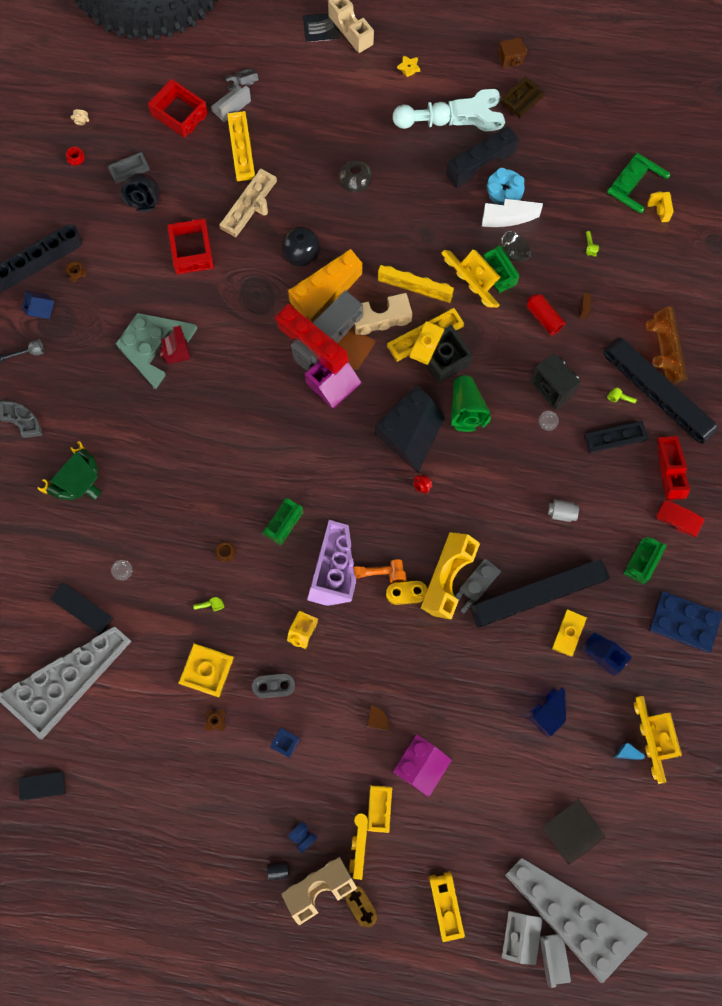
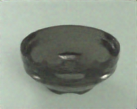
(355, 182)
(515, 247)

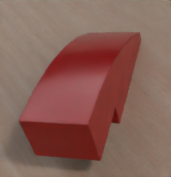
(673, 468)

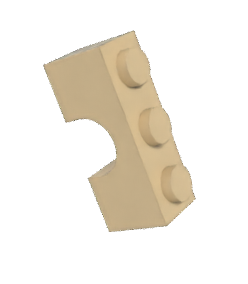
(356, 31)
(398, 314)
(301, 896)

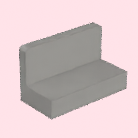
(231, 102)
(522, 938)
(555, 960)

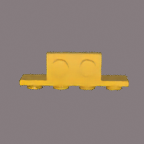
(476, 273)
(660, 738)

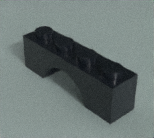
(468, 163)

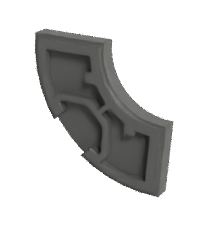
(21, 417)

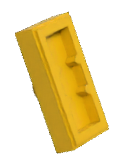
(426, 343)
(569, 633)
(379, 809)

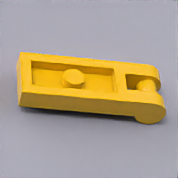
(358, 844)
(446, 907)

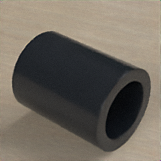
(277, 870)

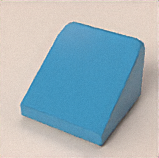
(627, 751)

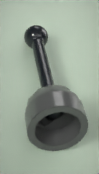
(35, 348)

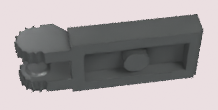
(478, 583)

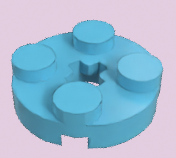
(508, 178)

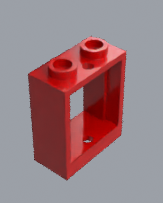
(166, 96)
(195, 262)

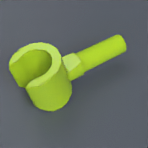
(592, 249)
(616, 393)
(215, 602)

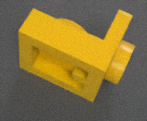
(663, 203)
(302, 629)

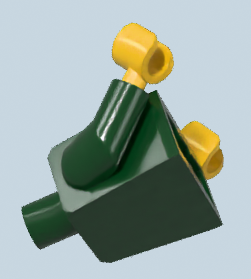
(74, 477)

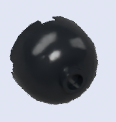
(140, 192)
(300, 246)

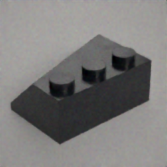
(411, 427)

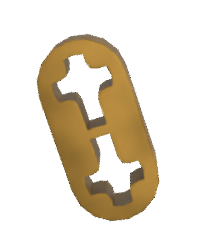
(356, 909)

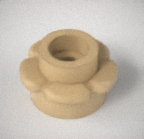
(80, 117)

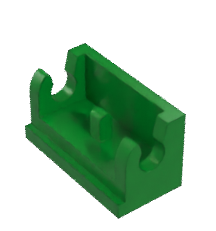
(503, 267)
(283, 521)
(644, 560)

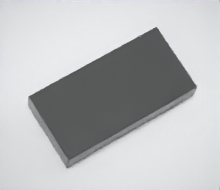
(124, 168)

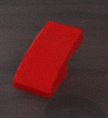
(681, 518)

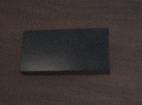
(42, 786)

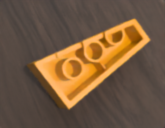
(323, 287)

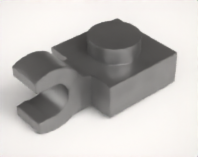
(243, 77)

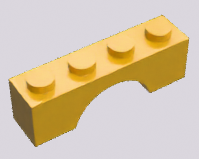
(457, 552)

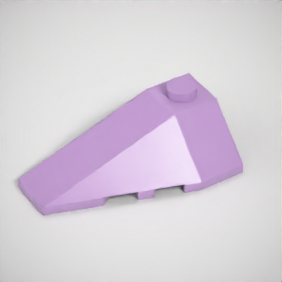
(334, 571)

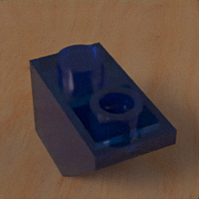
(606, 653)
(551, 714)

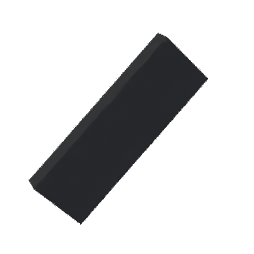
(615, 437)
(81, 608)

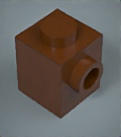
(512, 52)

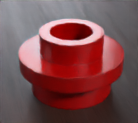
(73, 152)
(422, 483)

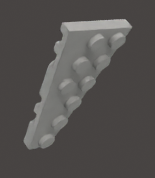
(54, 689)
(586, 927)

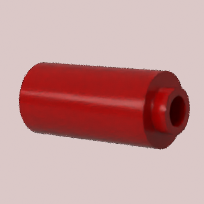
(545, 314)

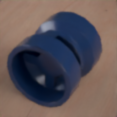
(302, 836)

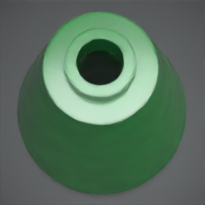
(468, 405)

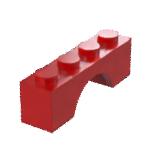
(300, 328)

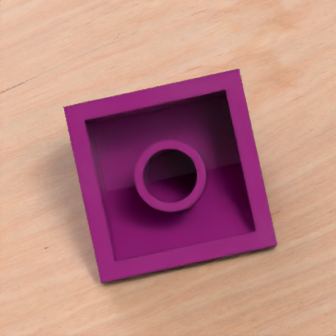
(422, 765)

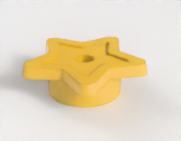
(408, 71)

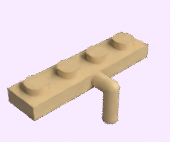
(250, 201)

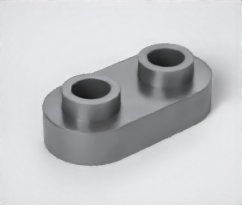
(273, 686)

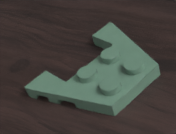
(142, 342)

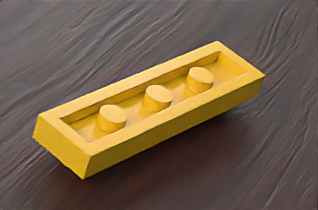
(241, 146)
(415, 284)
(403, 345)

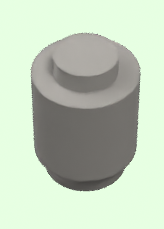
(563, 510)

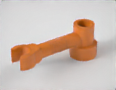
(395, 571)

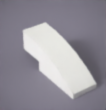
(511, 213)

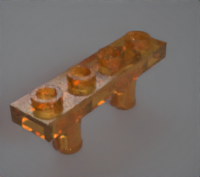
(670, 346)

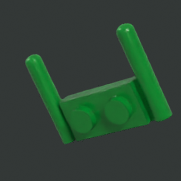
(631, 176)

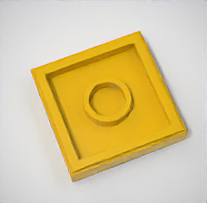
(206, 670)

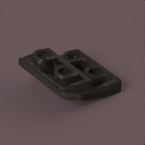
(573, 831)

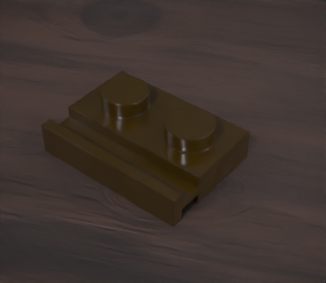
(522, 97)

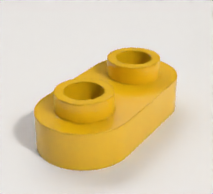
(407, 594)

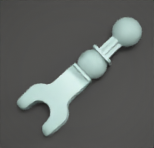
(457, 112)

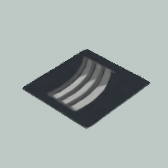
(320, 28)

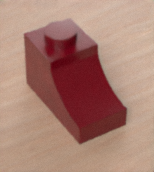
(174, 346)

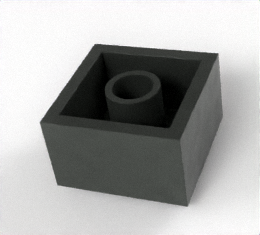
(449, 356)
(555, 381)

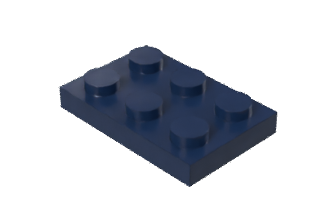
(685, 622)

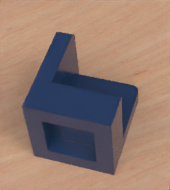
(37, 304)
(285, 743)

